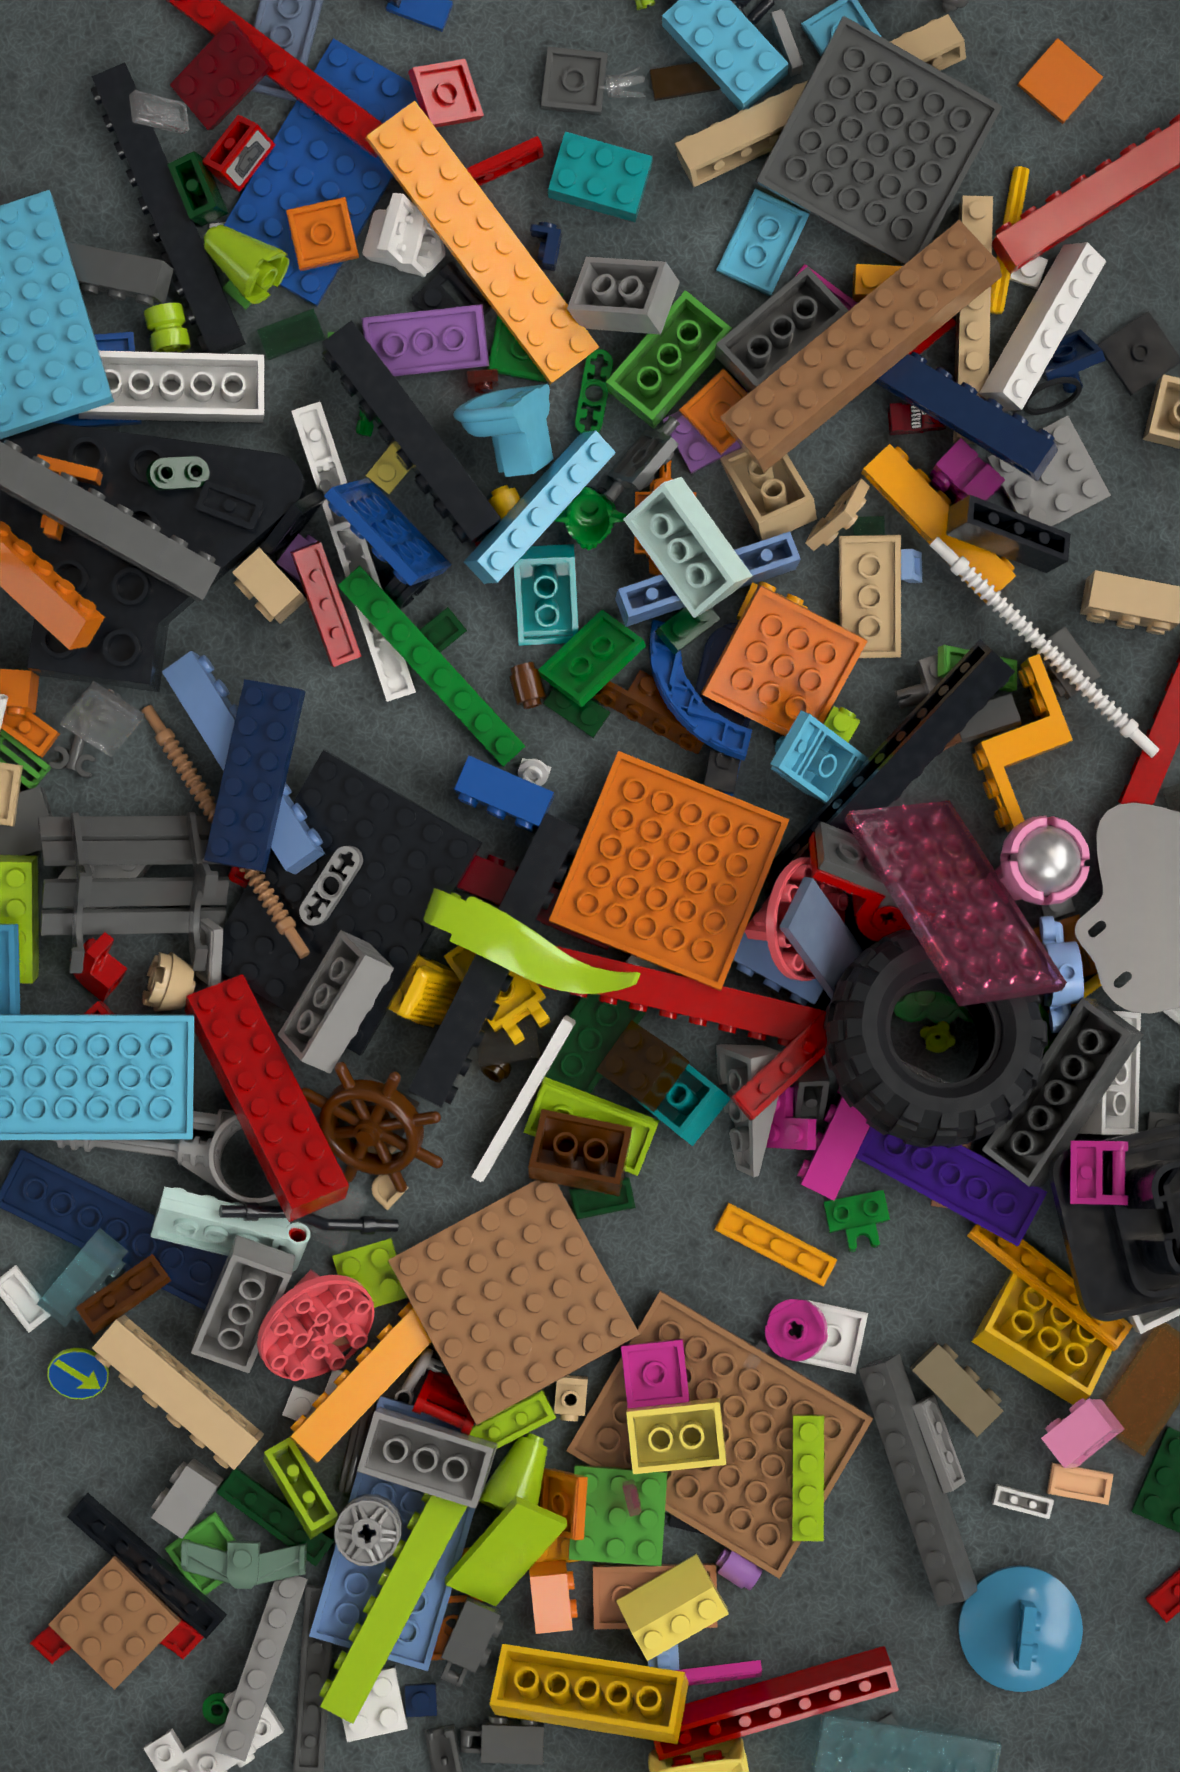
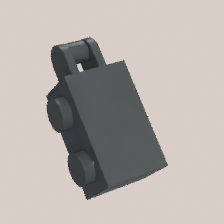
(470, 1639)
(506, 1741)

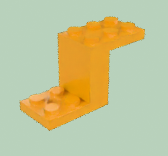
(1022, 742)

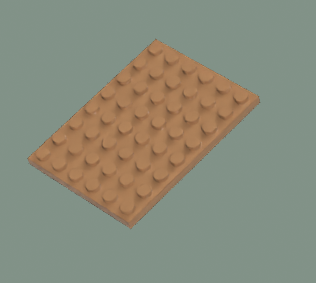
(751, 1496)

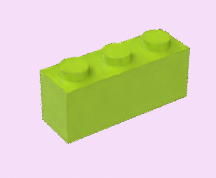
(300, 1487)

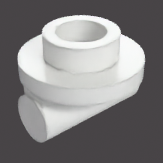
(534, 771)

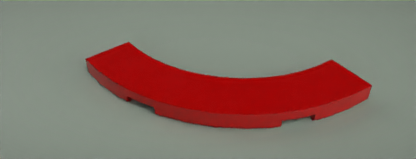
(179, 1640)

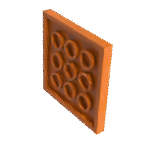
(783, 663)

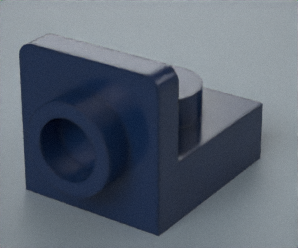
(550, 249)

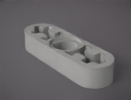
(325, 908)

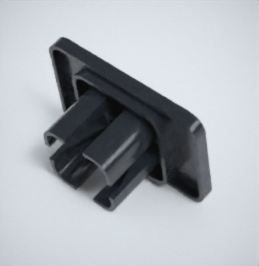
(1130, 1253)

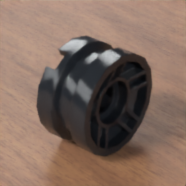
(403, 592)

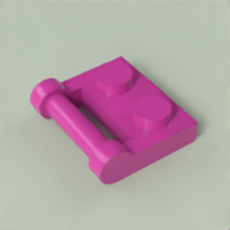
(1087, 1172)

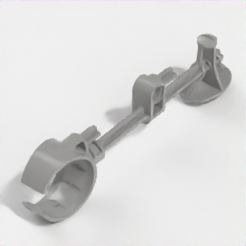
(195, 1155)

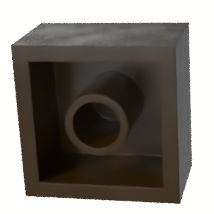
(643, 1066)

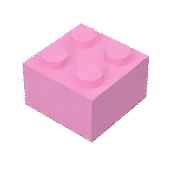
(1082, 1432)

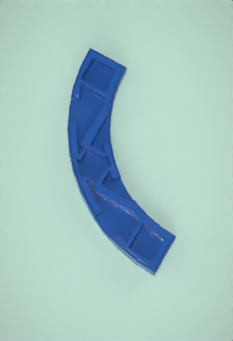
(688, 705)

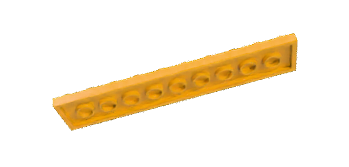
(481, 242)

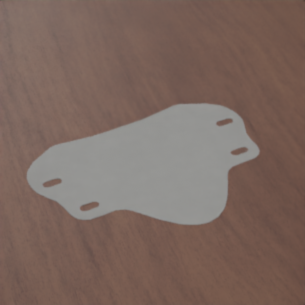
(1139, 906)

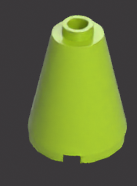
(246, 261)
(517, 1474)

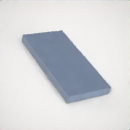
(291, 27)
(819, 935)

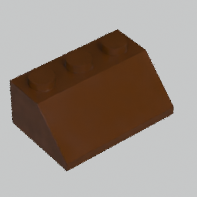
(580, 1152)

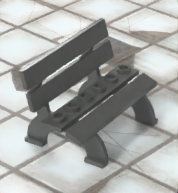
(155, 841)

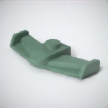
(243, 1563)

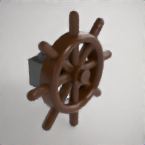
(376, 1117)

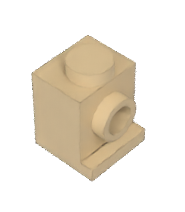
(571, 1385)

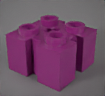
(965, 474)

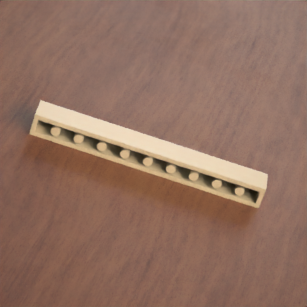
(756, 129)

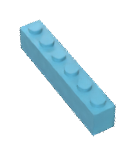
(539, 507)

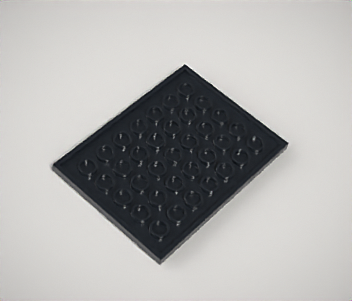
(403, 861)

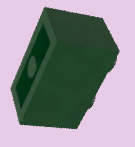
(197, 189)

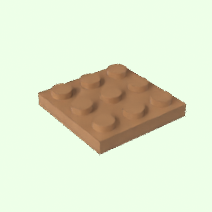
(114, 1622)

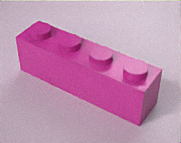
(834, 1149)

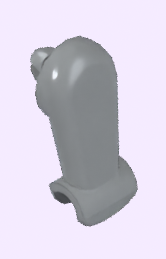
(422, 1363)

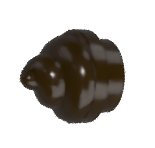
(497, 1072)

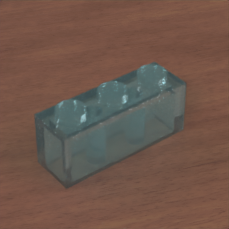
(83, 1277)

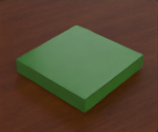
(211, 1533)

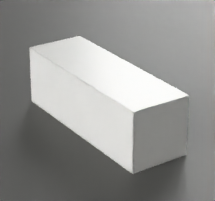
(1022, 1501)

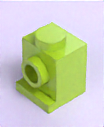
(842, 722)

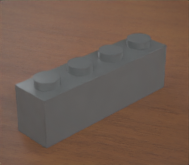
(120, 274)

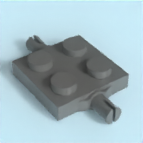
(643, 460)

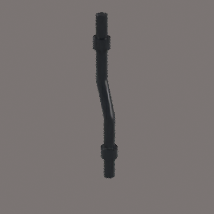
(366, 1224)

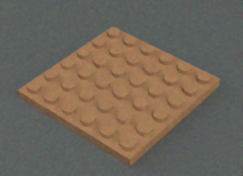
(513, 1298)

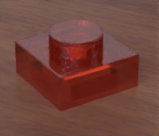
(483, 380)

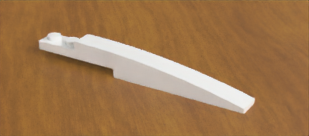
(351, 549)

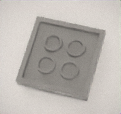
(1065, 486)

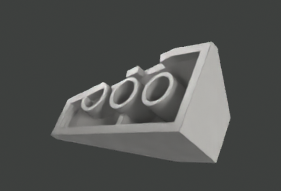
(749, 1138)

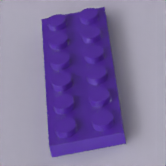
(958, 1181)

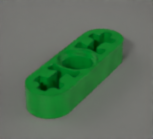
(589, 369)

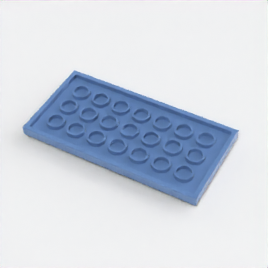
(350, 1585)

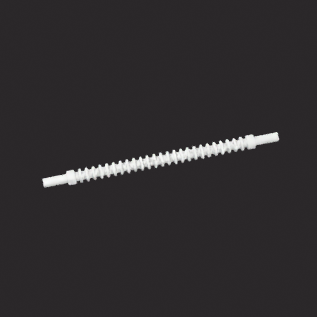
(1127, 727)

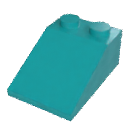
(546, 595)
(691, 1105)

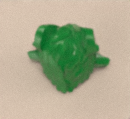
(590, 518)

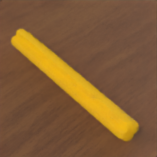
(1012, 214)

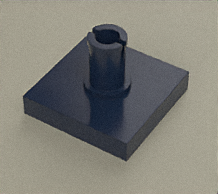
(1072, 355)

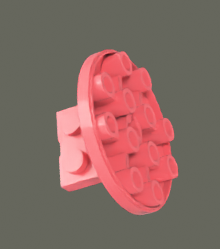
(767, 921)
(307, 1320)

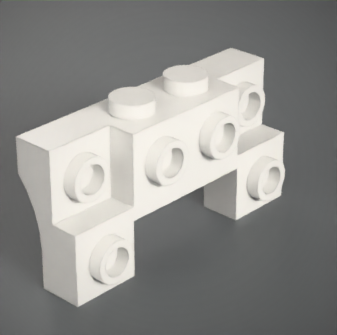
(171, 1756)

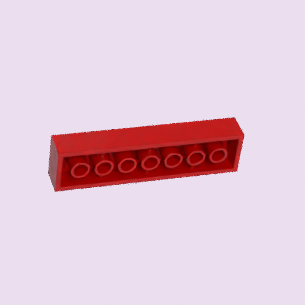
(266, 1098)

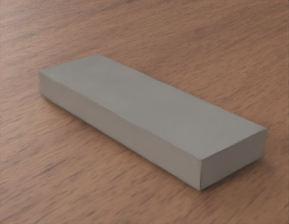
(939, 1443)

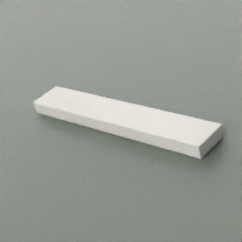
(524, 1098)

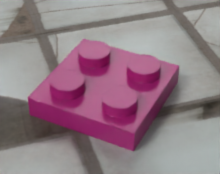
(655, 1373)

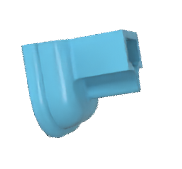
(515, 423)

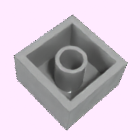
(184, 1502)

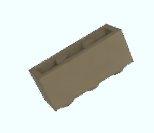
(957, 1388)

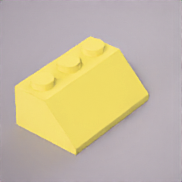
(672, 1607)

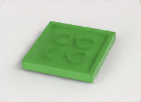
(609, 1529)

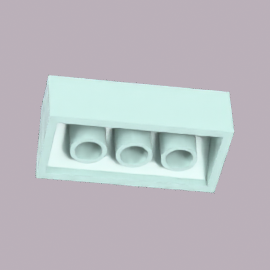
(687, 546)

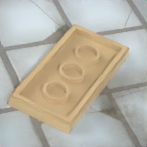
(871, 592)

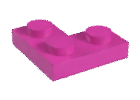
(789, 1131)

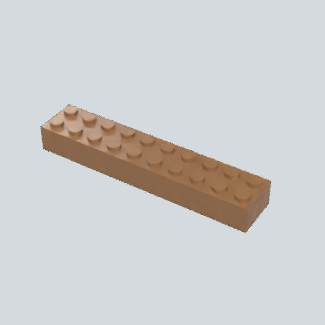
(862, 345)

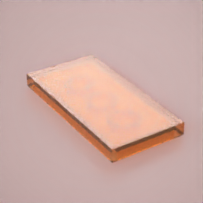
(1148, 1389)

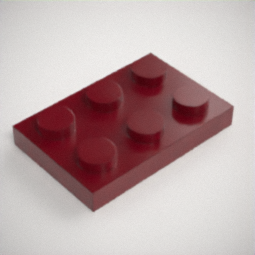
(221, 75)

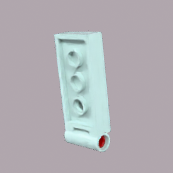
(196, 1223)

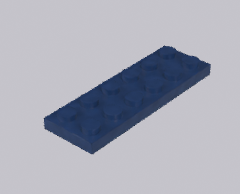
(254, 775)

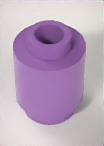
(737, 1569)

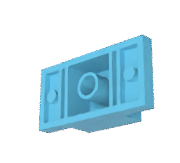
(815, 758)

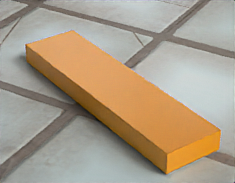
(775, 1244)

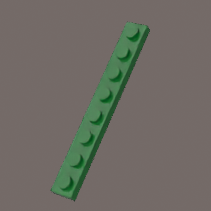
(431, 665)

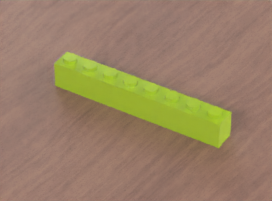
(391, 1607)

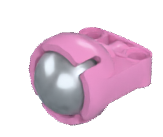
(1043, 861)

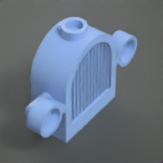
(1068, 961)

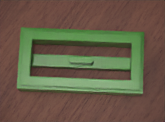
(37, 776)

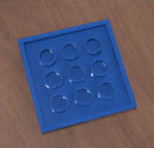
(387, 530)

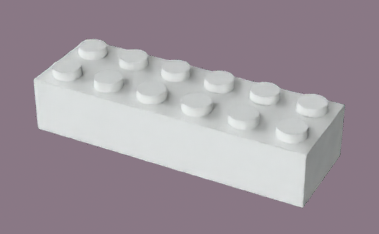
(182, 387)

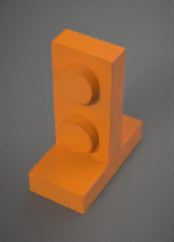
(82, 473)

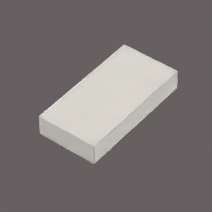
(22, 1298)

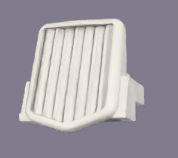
(403, 238)

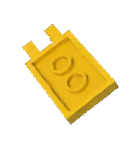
(515, 1004)

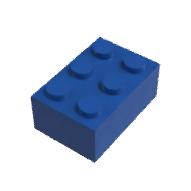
(503, 794)

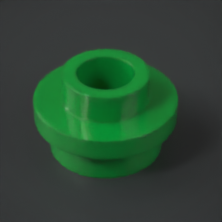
(215, 1698)

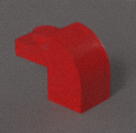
(100, 970)

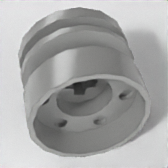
(379, 1515)

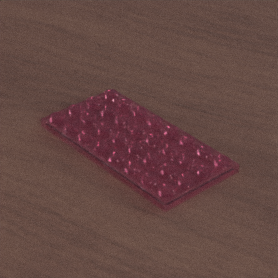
(955, 902)

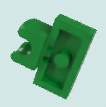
(857, 1217)

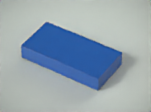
(426, 12)

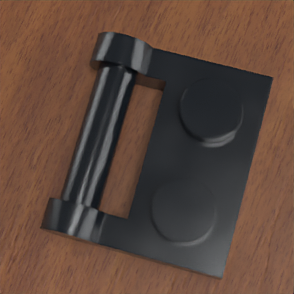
(435, 297)

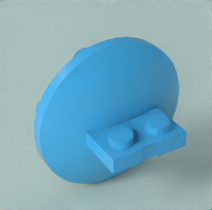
(1020, 1628)

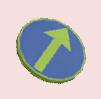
(77, 1373)

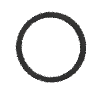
(1061, 380)

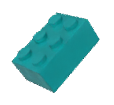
(600, 176)

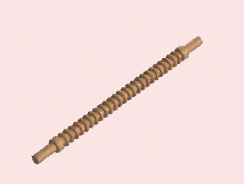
(165, 737)

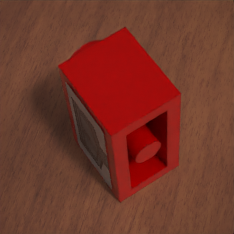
(238, 153)

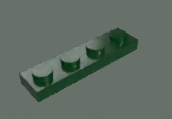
(272, 1514)

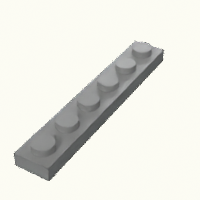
(261, 1667)

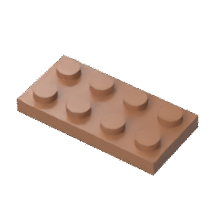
(615, 1581)

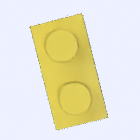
(387, 470)

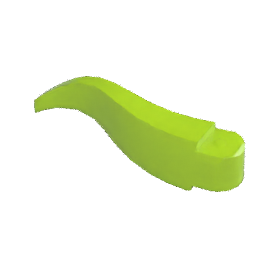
(517, 947)

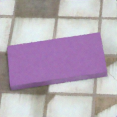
(429, 340)

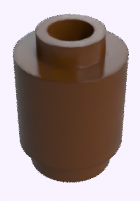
(527, 685)

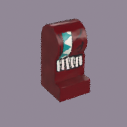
(910, 420)

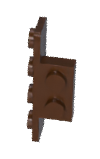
(645, 705)

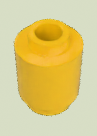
(504, 500)

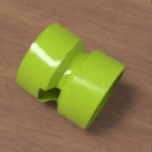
(166, 324)

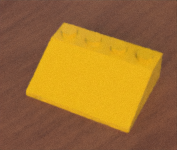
(1042, 1342)

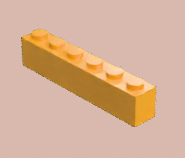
(928, 512)
(362, 1386)

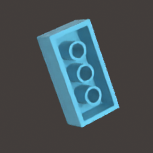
(726, 48)

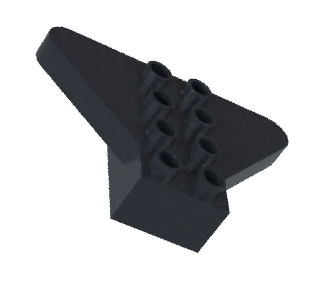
(135, 605)

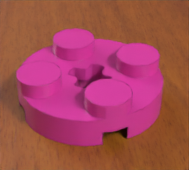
(779, 1325)

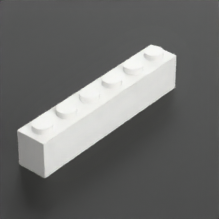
(1043, 326)

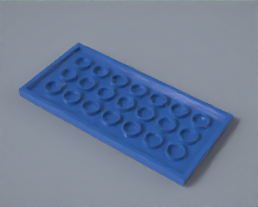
(321, 164)

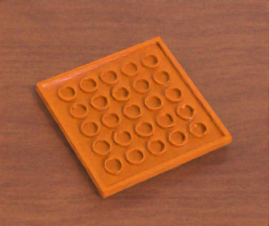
(669, 870)

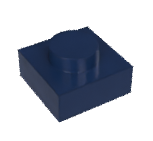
(421, 1699)

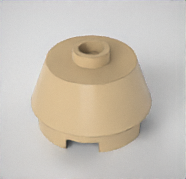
(168, 983)

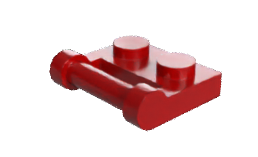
(441, 1390)

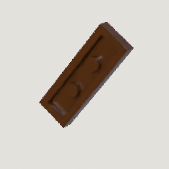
(123, 1294)

